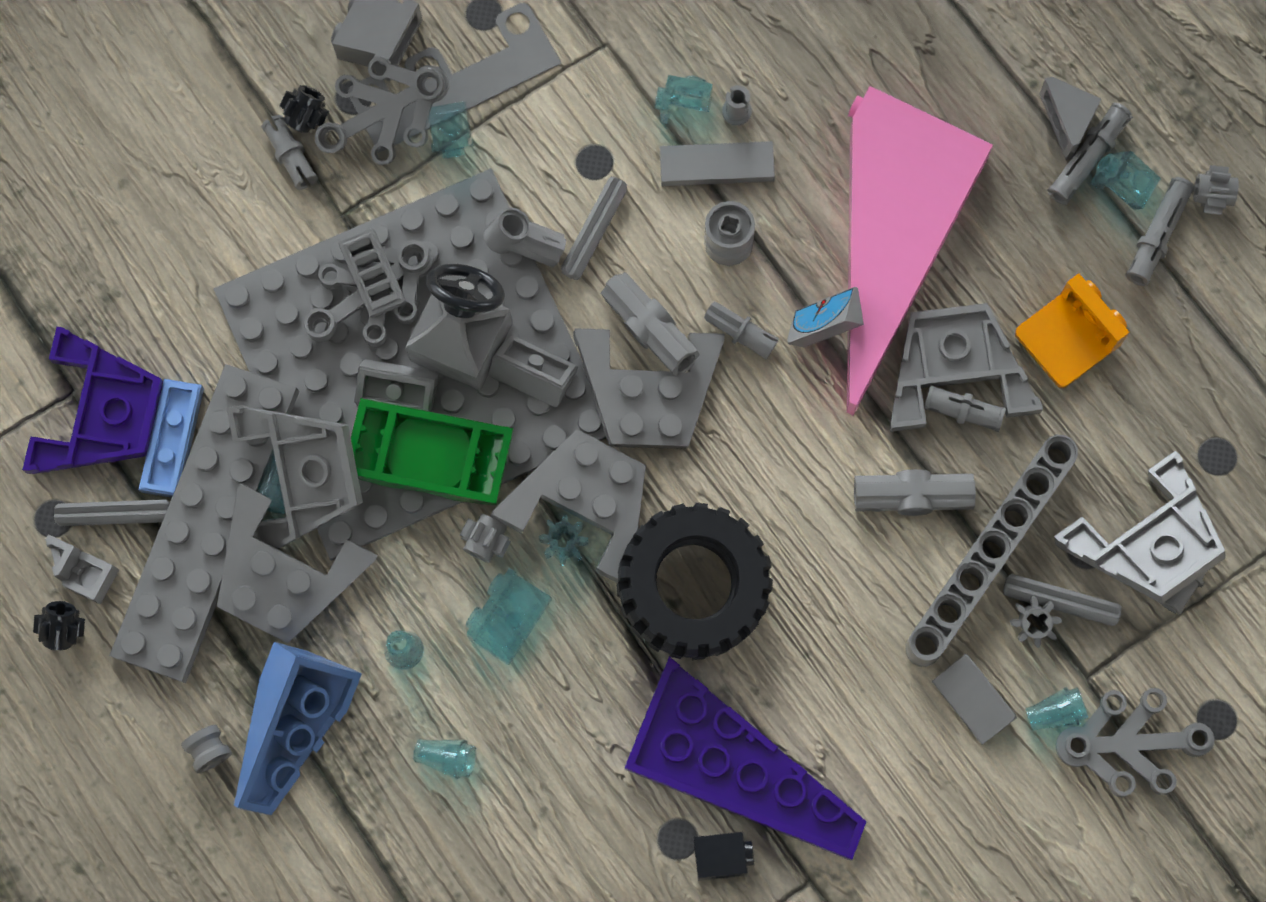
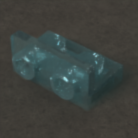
(507, 616)

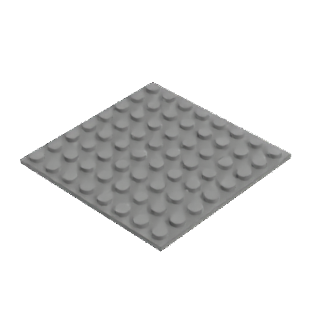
(268, 324)

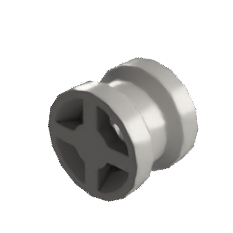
(206, 748)

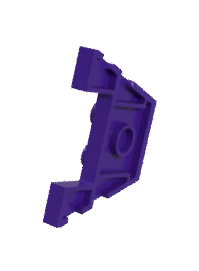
(112, 413)

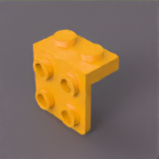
(1072, 332)

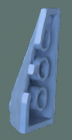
(291, 713)

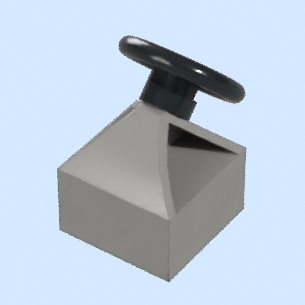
(460, 325)

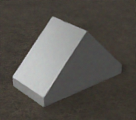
(1068, 111)

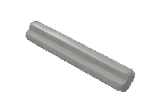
(594, 228)
(110, 512)
(1063, 599)

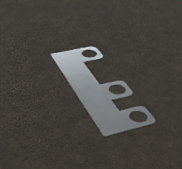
(523, 59)

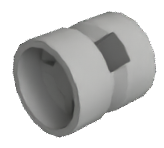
(729, 242)

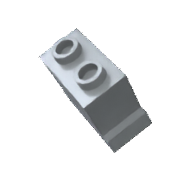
(376, 30)

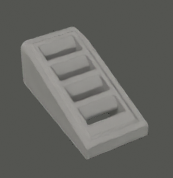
(358, 244)

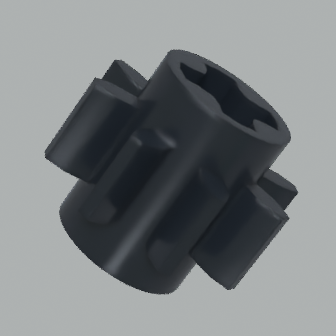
(304, 108)
(59, 625)

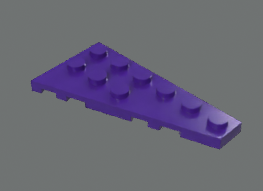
(720, 758)

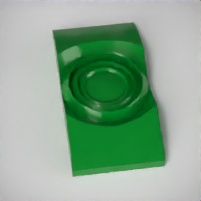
(430, 452)

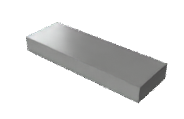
(717, 163)

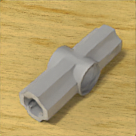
(650, 323)
(914, 492)

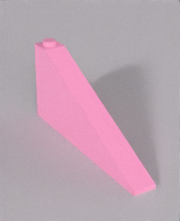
(903, 200)

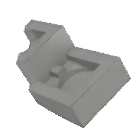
(81, 571)

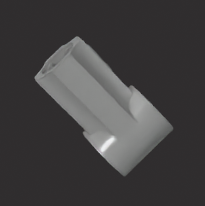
(525, 238)

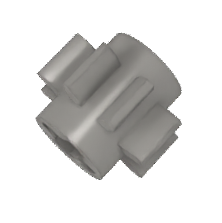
(1216, 189)
(485, 538)
(1034, 632)

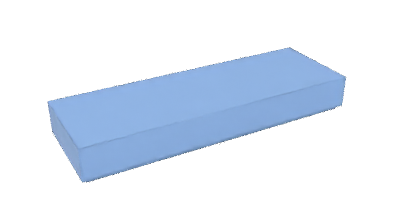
(171, 437)

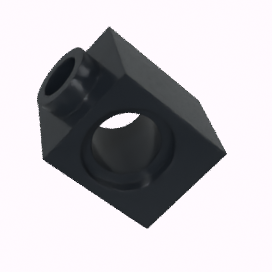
(722, 856)

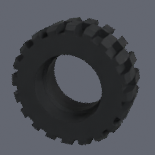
(738, 551)

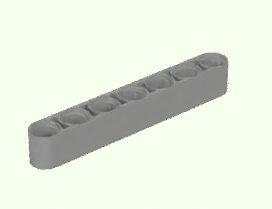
(1001, 533)

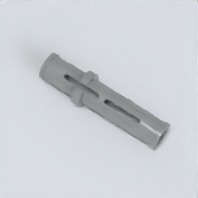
(1098, 142)
(1154, 244)

